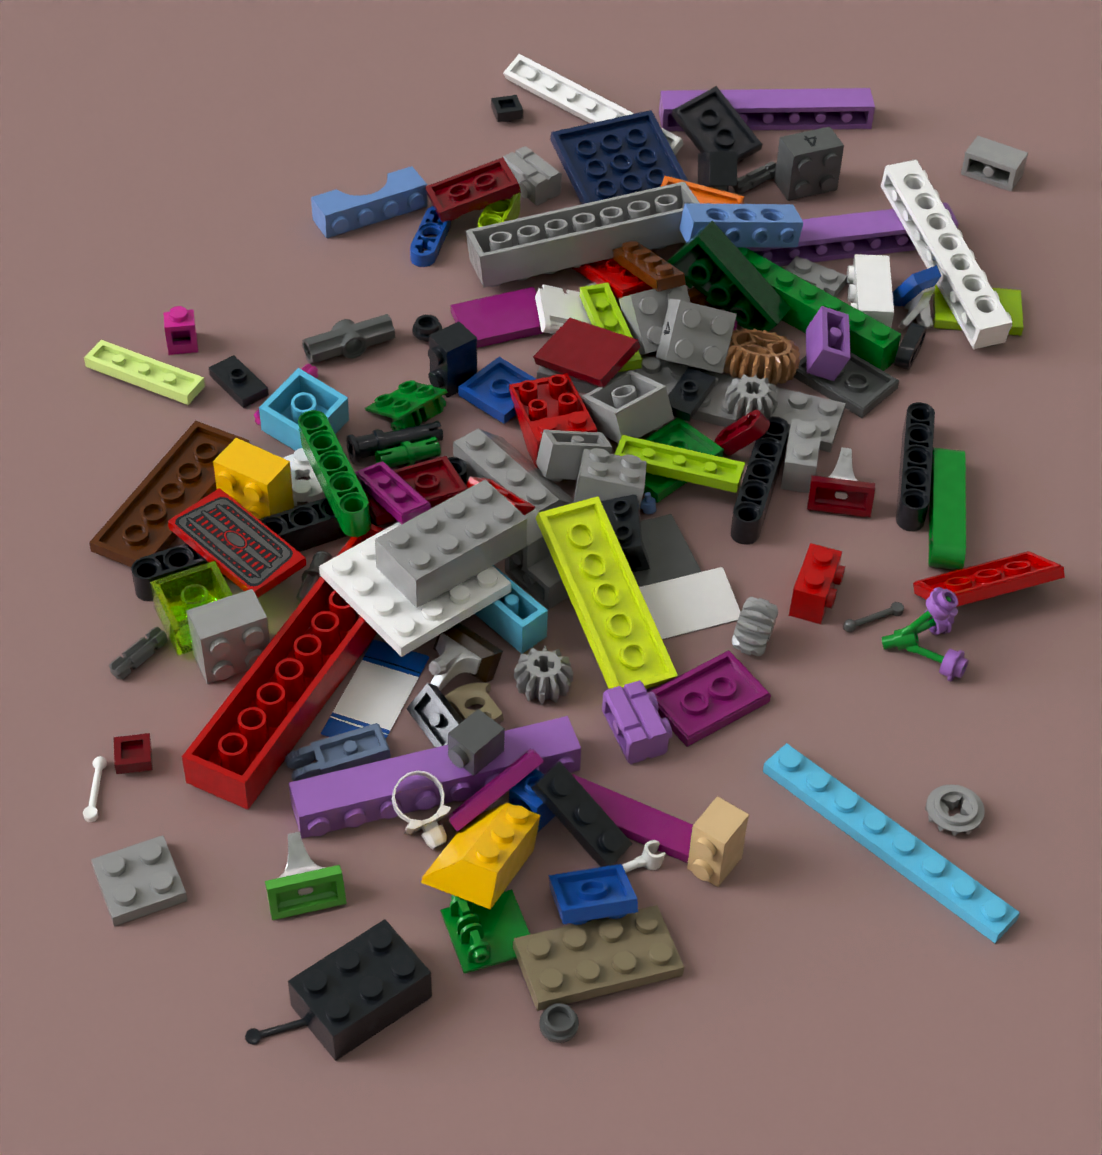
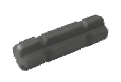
(755, 178)
(138, 653)

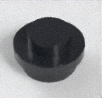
(425, 326)

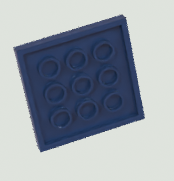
(616, 156)

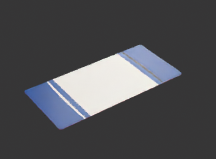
(376, 690)

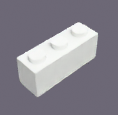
(871, 287)

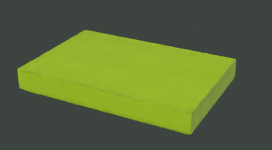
(1009, 298)

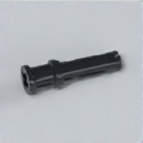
(368, 444)

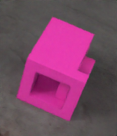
(180, 324)

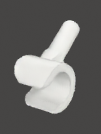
(647, 859)

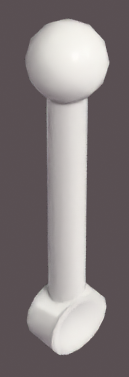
(91, 813)

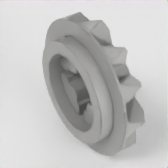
(947, 798)

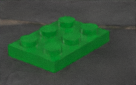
(681, 435)

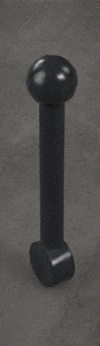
(254, 1035)

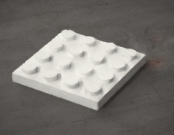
(391, 613)

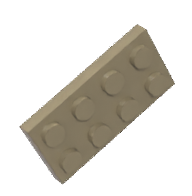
(597, 957)

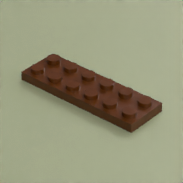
(171, 487)

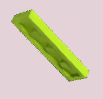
(605, 313)
(684, 463)

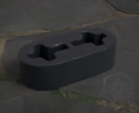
(910, 346)

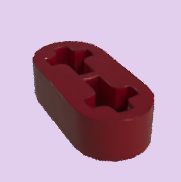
(742, 432)

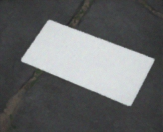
(691, 602)

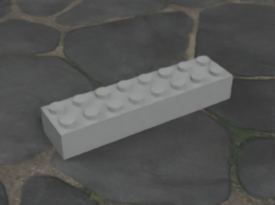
(577, 234)

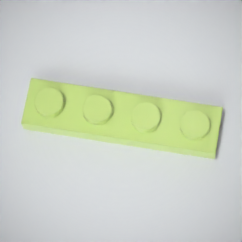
(144, 372)

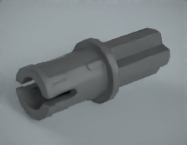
(312, 574)

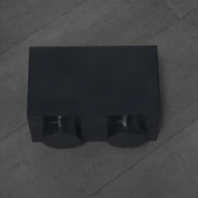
(717, 169)
(452, 357)

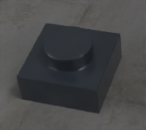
(507, 108)

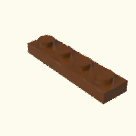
(648, 266)

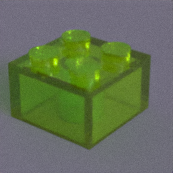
(183, 592)

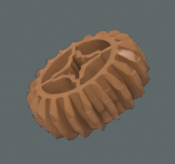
(763, 355)

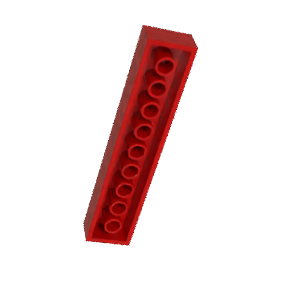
(279, 695)

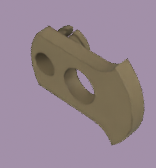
(472, 694)

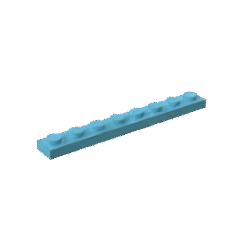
(892, 843)

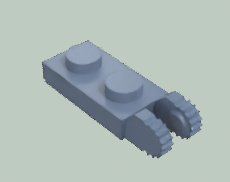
(339, 752)

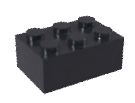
(360, 989)

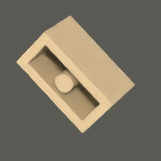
(717, 841)

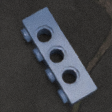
(745, 223)

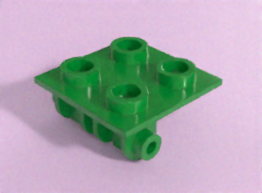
(410, 404)
(484, 935)

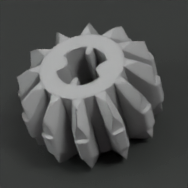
(749, 395)
(754, 626)
(543, 675)

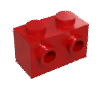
(816, 583)

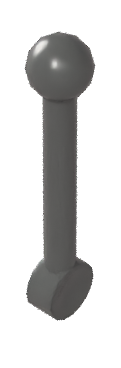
(896, 609)

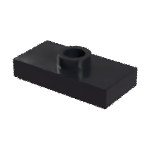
(238, 381)
(690, 393)

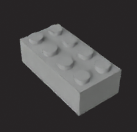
(451, 543)

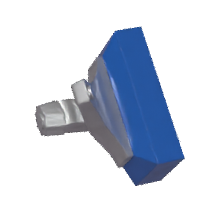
(915, 296)

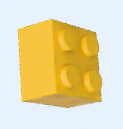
(254, 478)

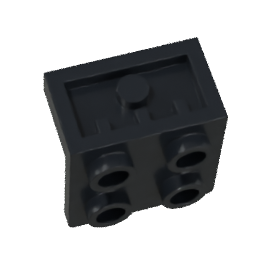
(625, 521)

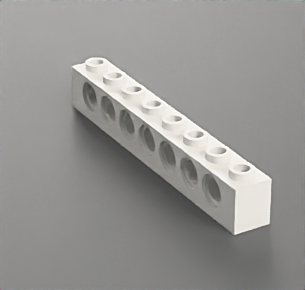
(942, 244)

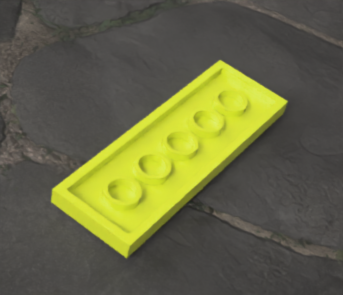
(605, 594)

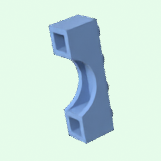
(340, 212)

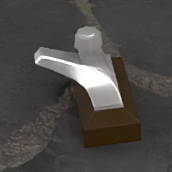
(463, 652)

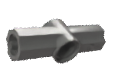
(348, 338)

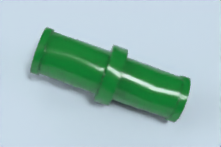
(409, 452)

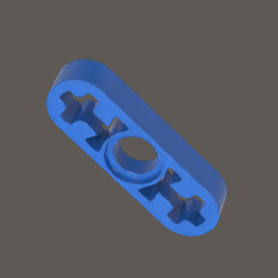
(432, 244)

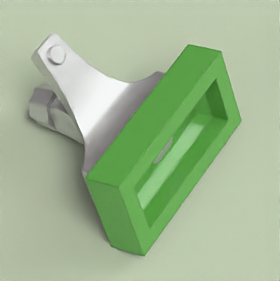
(304, 884)

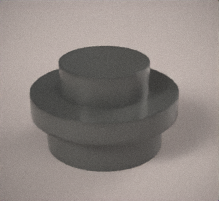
(559, 1023)

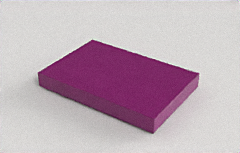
(500, 316)
(709, 697)

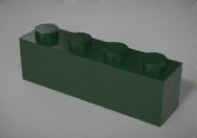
(729, 279)

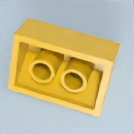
(485, 855)

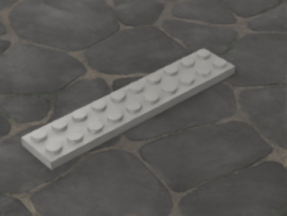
(713, 409)

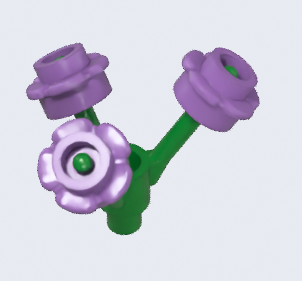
(938, 619)

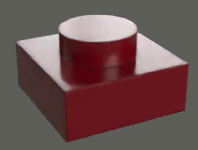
(132, 753)

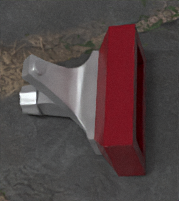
(841, 490)

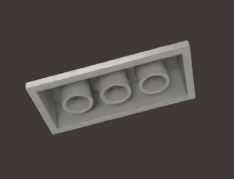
(498, 460)

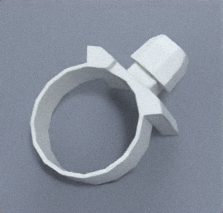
(433, 834)

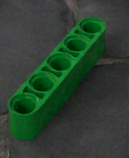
(334, 473)
(947, 509)

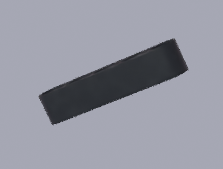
(915, 467)
(759, 482)

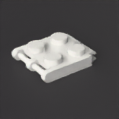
(557, 307)

